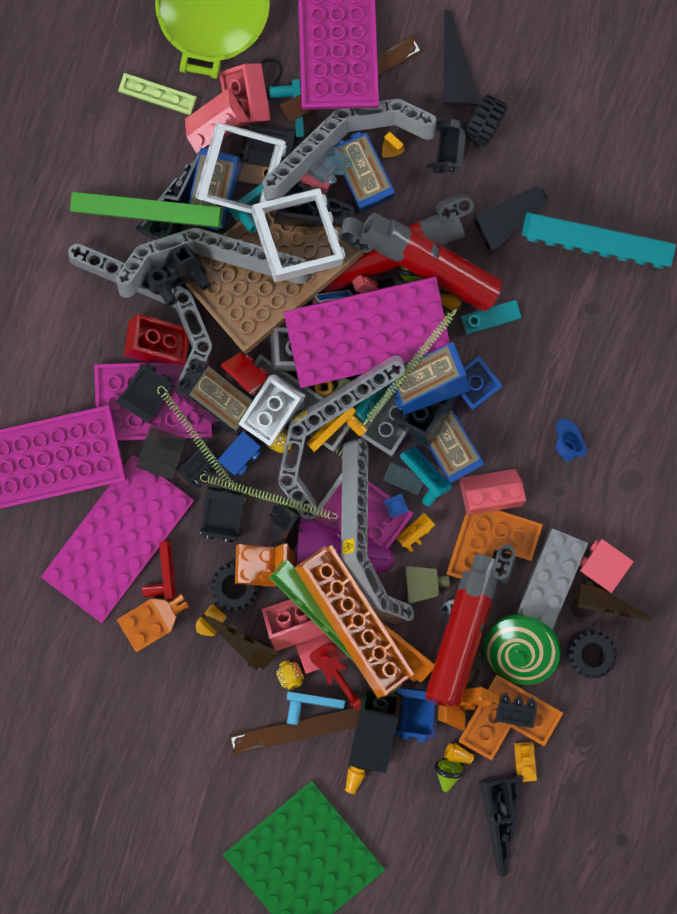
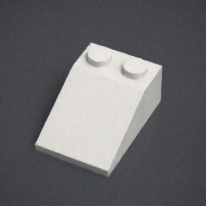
(272, 409)

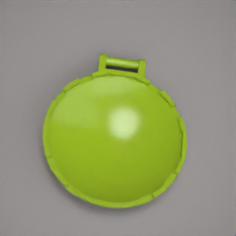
(211, 29)

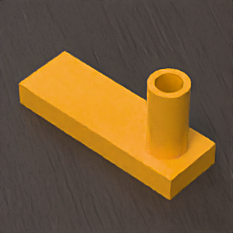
(333, 425)

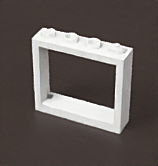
(212, 154)
(305, 268)

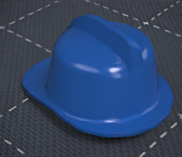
(569, 440)

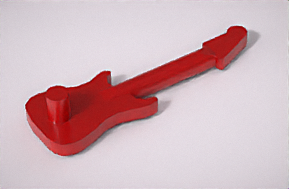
(327, 660)

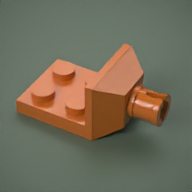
(257, 563)
(151, 621)
(472, 698)

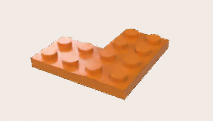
(488, 532)
(486, 734)

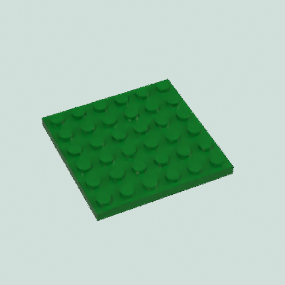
(304, 857)

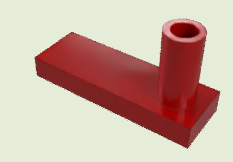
(168, 588)

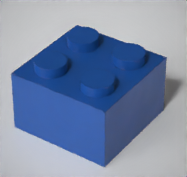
(481, 383)
(240, 454)

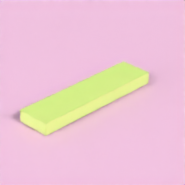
(157, 94)

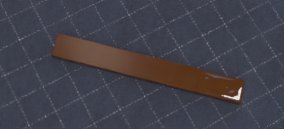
(386, 60)
(288, 733)

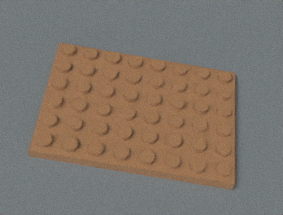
(251, 302)

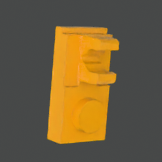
(414, 531)
(525, 761)

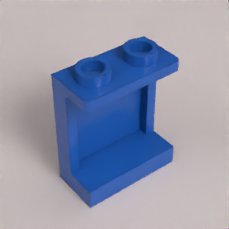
(417, 715)

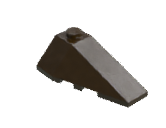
(599, 600)
(251, 649)

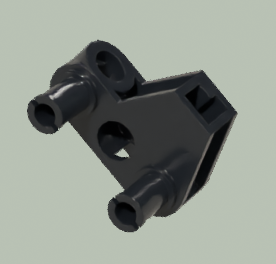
(178, 263)

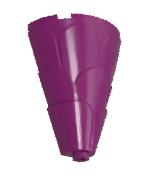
(316, 535)

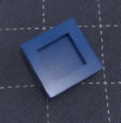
(396, 505)

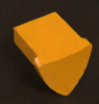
(391, 146)
(203, 627)

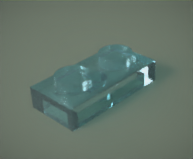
(403, 478)

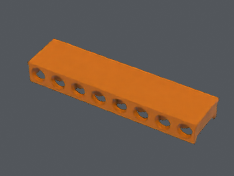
(353, 621)

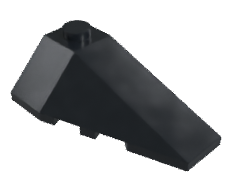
(308, 213)
(426, 422)
(282, 523)

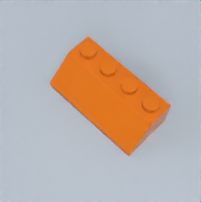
(416, 660)

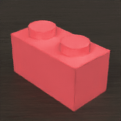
(364, 284)

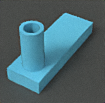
(297, 699)

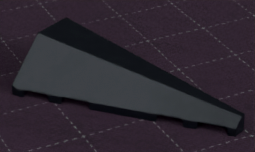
(458, 81)
(177, 192)
(500, 804)

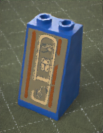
(366, 177)
(222, 184)
(432, 380)
(454, 450)

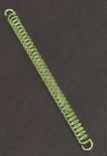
(409, 363)
(197, 437)
(269, 497)

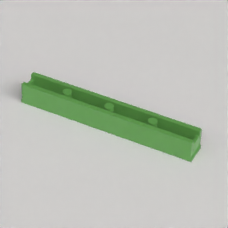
(146, 210)
(292, 585)

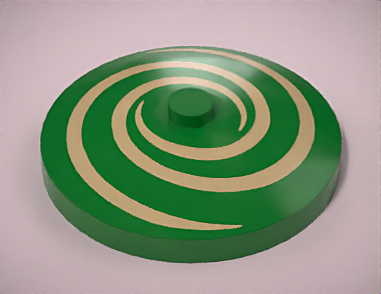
(522, 649)

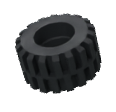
(486, 120)
(220, 596)
(604, 665)

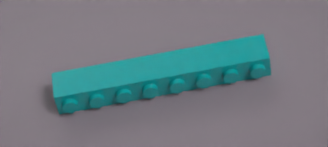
(598, 239)

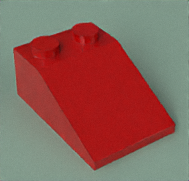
(156, 341)
(246, 373)

